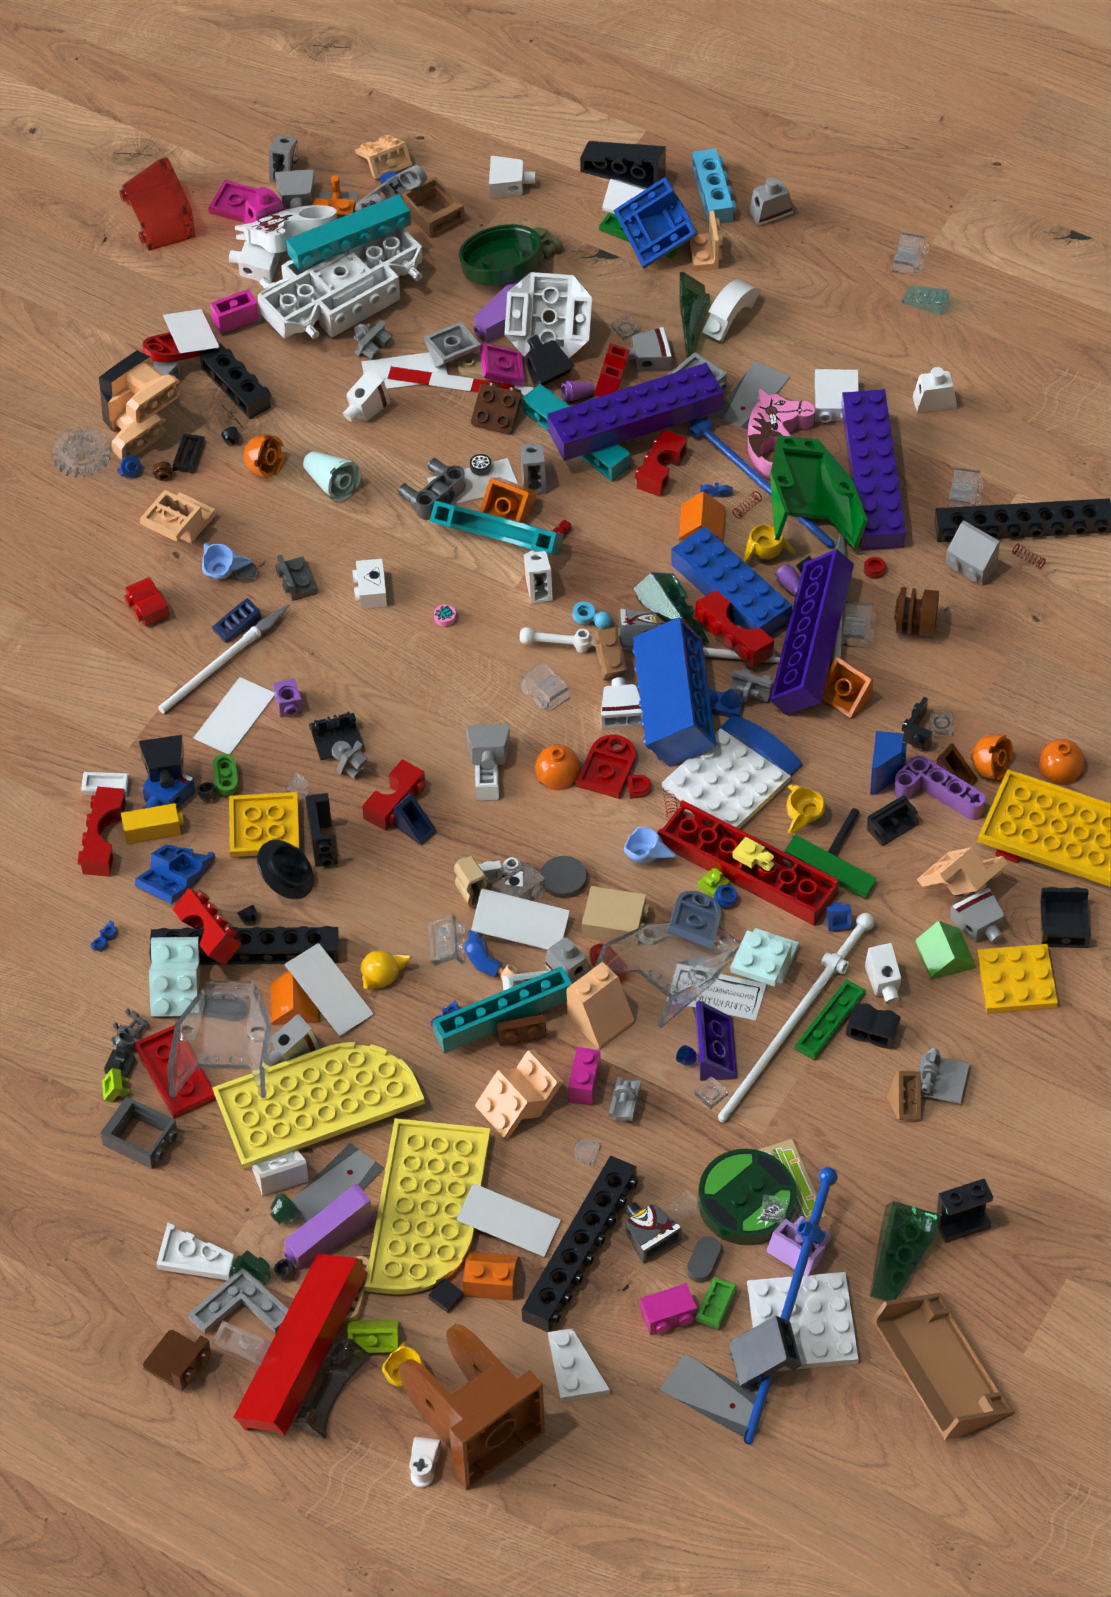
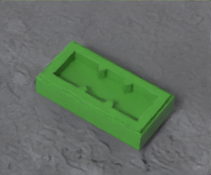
(716, 1303)

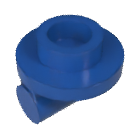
(129, 466)

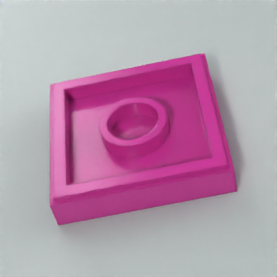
(231, 200)
(502, 364)

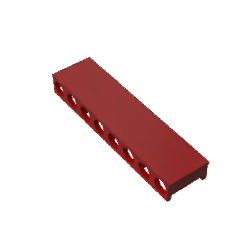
(781, 886)
(301, 1344)

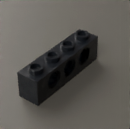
(235, 381)

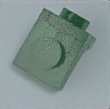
(254, 1266)

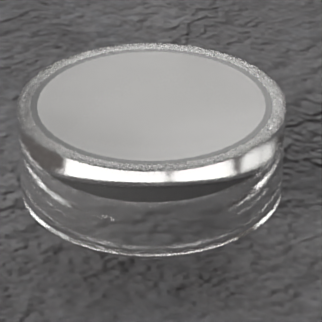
(247, 573)

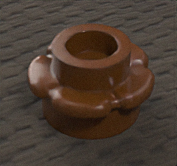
(163, 471)

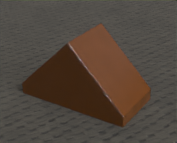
(953, 762)

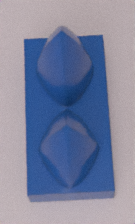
(725, 703)

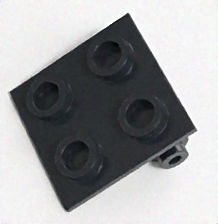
(329, 731)

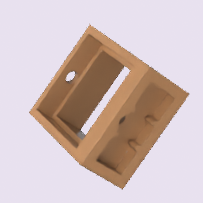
(440, 220)

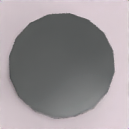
(564, 876)

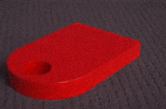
(163, 349)
(606, 768)

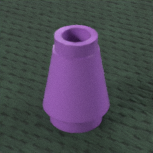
(576, 390)
(788, 578)

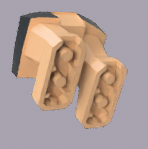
(130, 401)

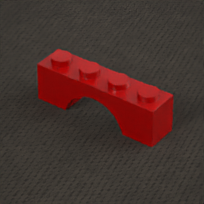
(750, 644)
(106, 809)
(218, 939)

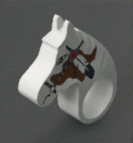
(276, 228)

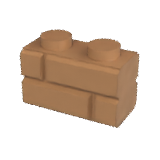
(609, 653)

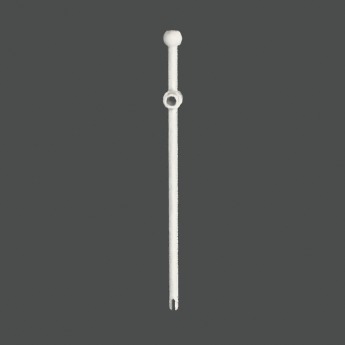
(583, 641)
(834, 964)

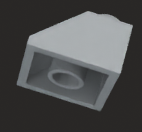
(973, 553)

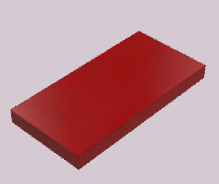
(154, 1055)

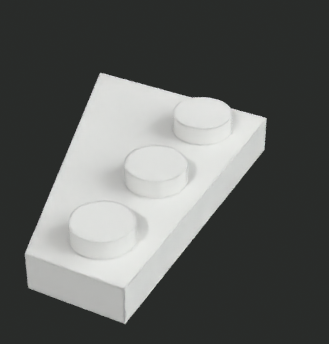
(189, 1255)
(573, 1368)

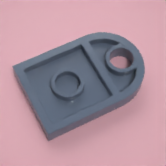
(695, 920)

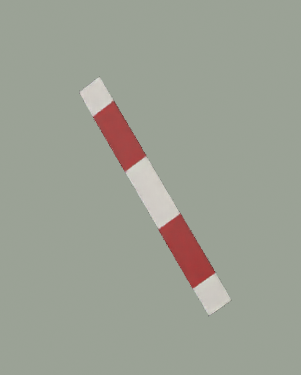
(437, 379)

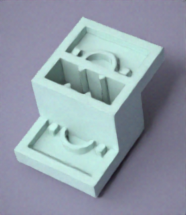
(764, 957)
(173, 974)

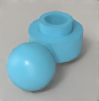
(602, 619)

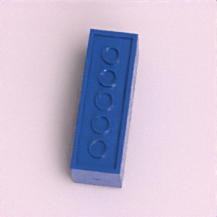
(674, 692)

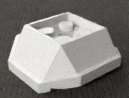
(545, 292)

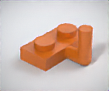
(343, 206)

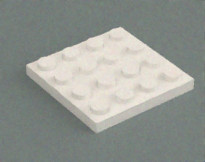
(727, 781)
(818, 1320)

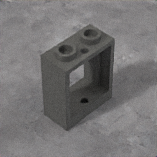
(120, 1120)

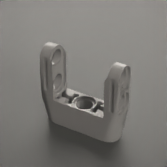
(407, 180)

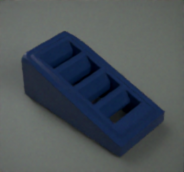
(233, 616)

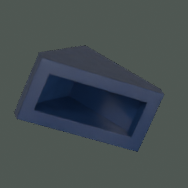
(413, 820)

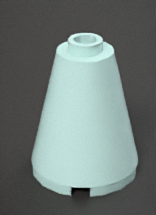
(333, 474)

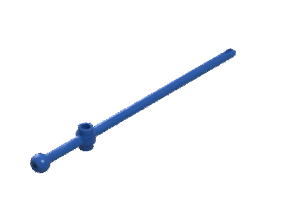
(702, 427)
(810, 1233)

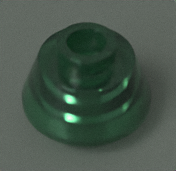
(284, 1210)

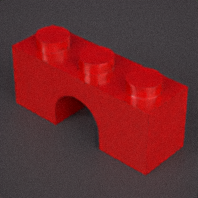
(611, 370)
(666, 449)
(403, 779)

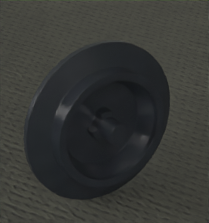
(285, 869)

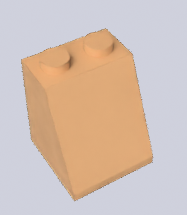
(598, 1006)

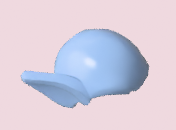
(221, 561)
(646, 846)

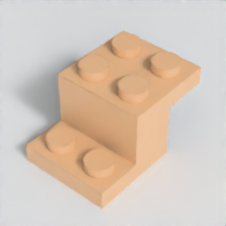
(177, 516)
(963, 871)
(518, 1093)

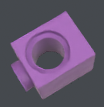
(287, 697)

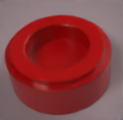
(874, 567)

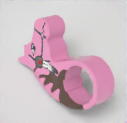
(772, 418)

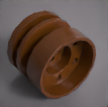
(917, 611)

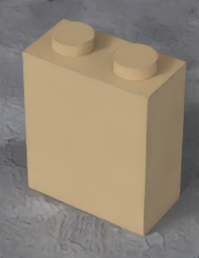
(613, 913)

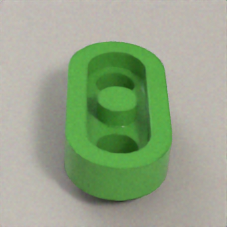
(225, 776)

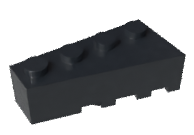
(626, 162)

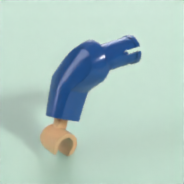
(479, 956)

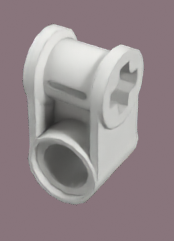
(424, 1460)

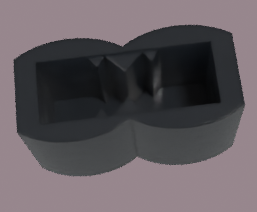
(873, 1025)

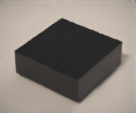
(446, 1295)

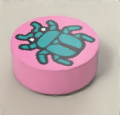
(444, 615)

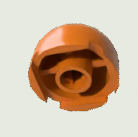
(264, 455)
(992, 756)
(1061, 761)
(557, 767)

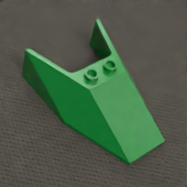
(814, 486)

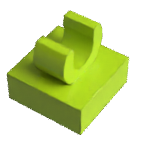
(711, 882)
(113, 1084)

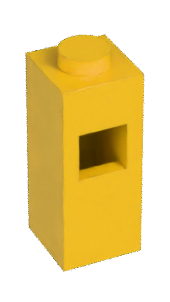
(151, 823)

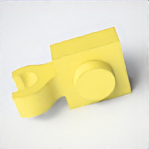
(752, 853)

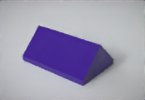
(715, 1043)

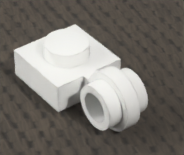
(495, 871)

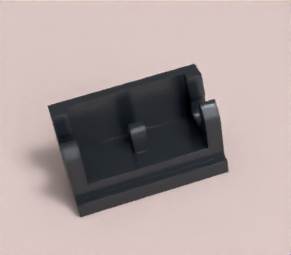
(892, 820)

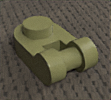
(548, 239)

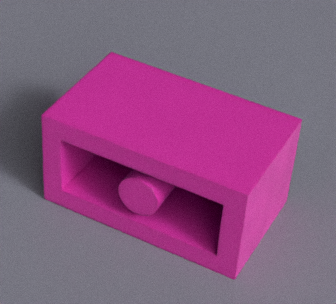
(234, 311)
(584, 1076)
(668, 1309)

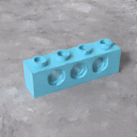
(713, 185)

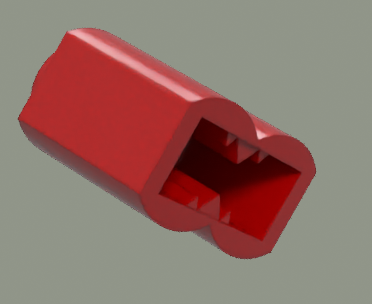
(146, 601)

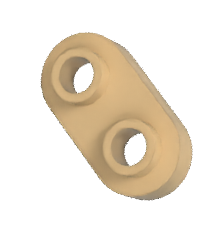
(471, 367)

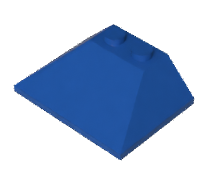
(655, 222)

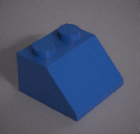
(887, 759)

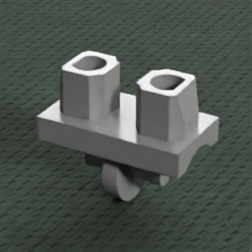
(377, 334)
(751, 686)
(350, 759)
(624, 1100)

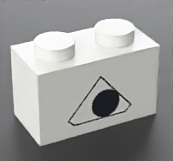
(371, 584)

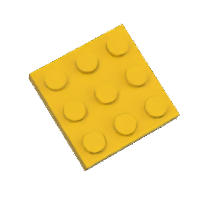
(262, 818)
(1017, 978)

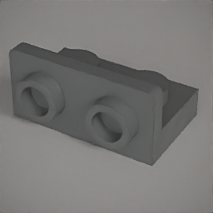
(296, 577)

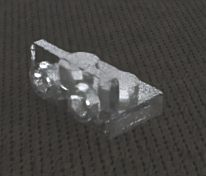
(446, 940)

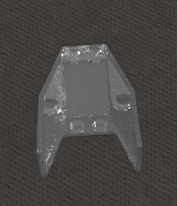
(670, 962)
(222, 1030)

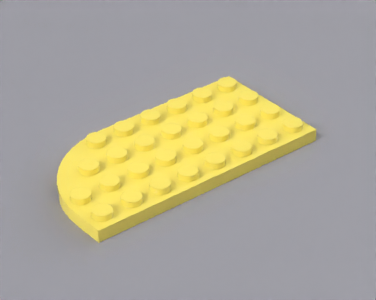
(315, 1099)
(420, 1199)

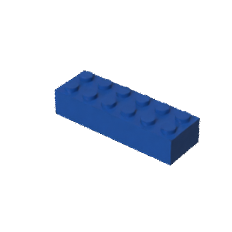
(714, 566)

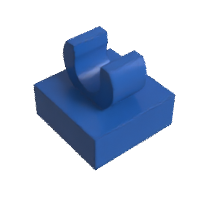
(839, 917)

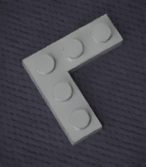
(237, 1290)

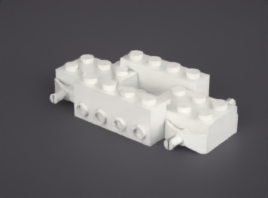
(337, 300)

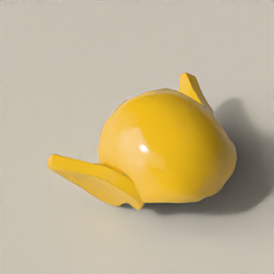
(763, 543)
(803, 807)
(382, 968)
(391, 1366)

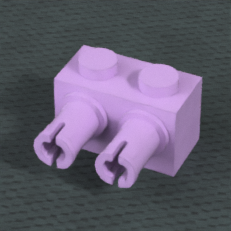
(787, 1244)

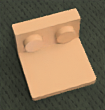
(385, 155)
(705, 247)

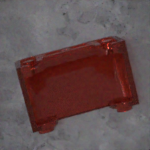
(159, 205)

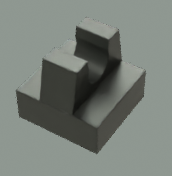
(120, 1060)

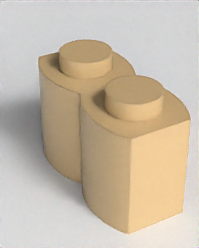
(469, 880)

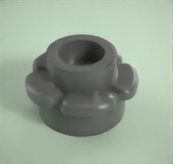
(123, 1040)

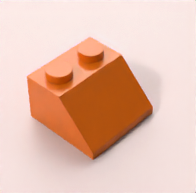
(508, 500)
(490, 1275)

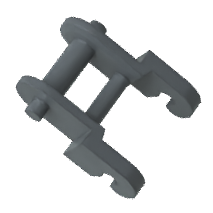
(128, 1029)

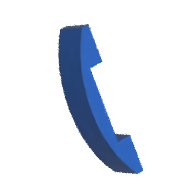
(762, 743)

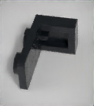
(914, 734)

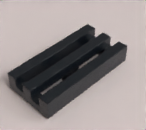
(185, 465)

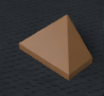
(906, 1095)

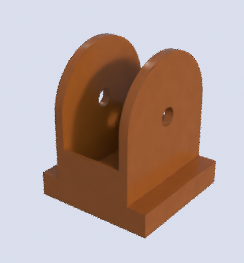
(485, 1417)

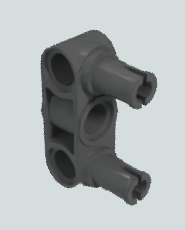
(444, 488)

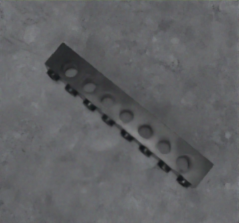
(1027, 519)
(256, 938)
(613, 1173)

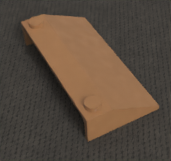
(941, 1364)

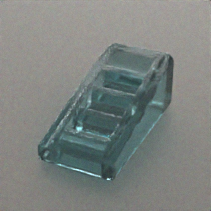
(937, 298)

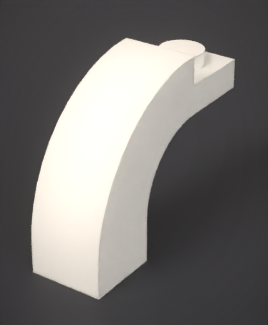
(727, 305)

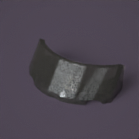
(335, 1371)

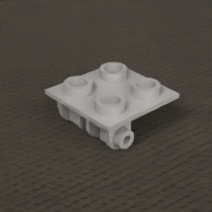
(942, 1077)

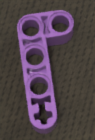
(941, 784)

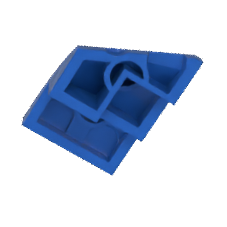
(173, 872)

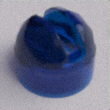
(686, 1055)

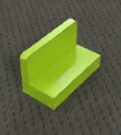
(375, 1335)

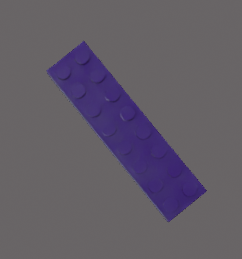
(635, 411)
(874, 467)
(812, 632)

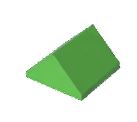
(944, 950)

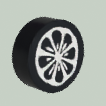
(480, 464)

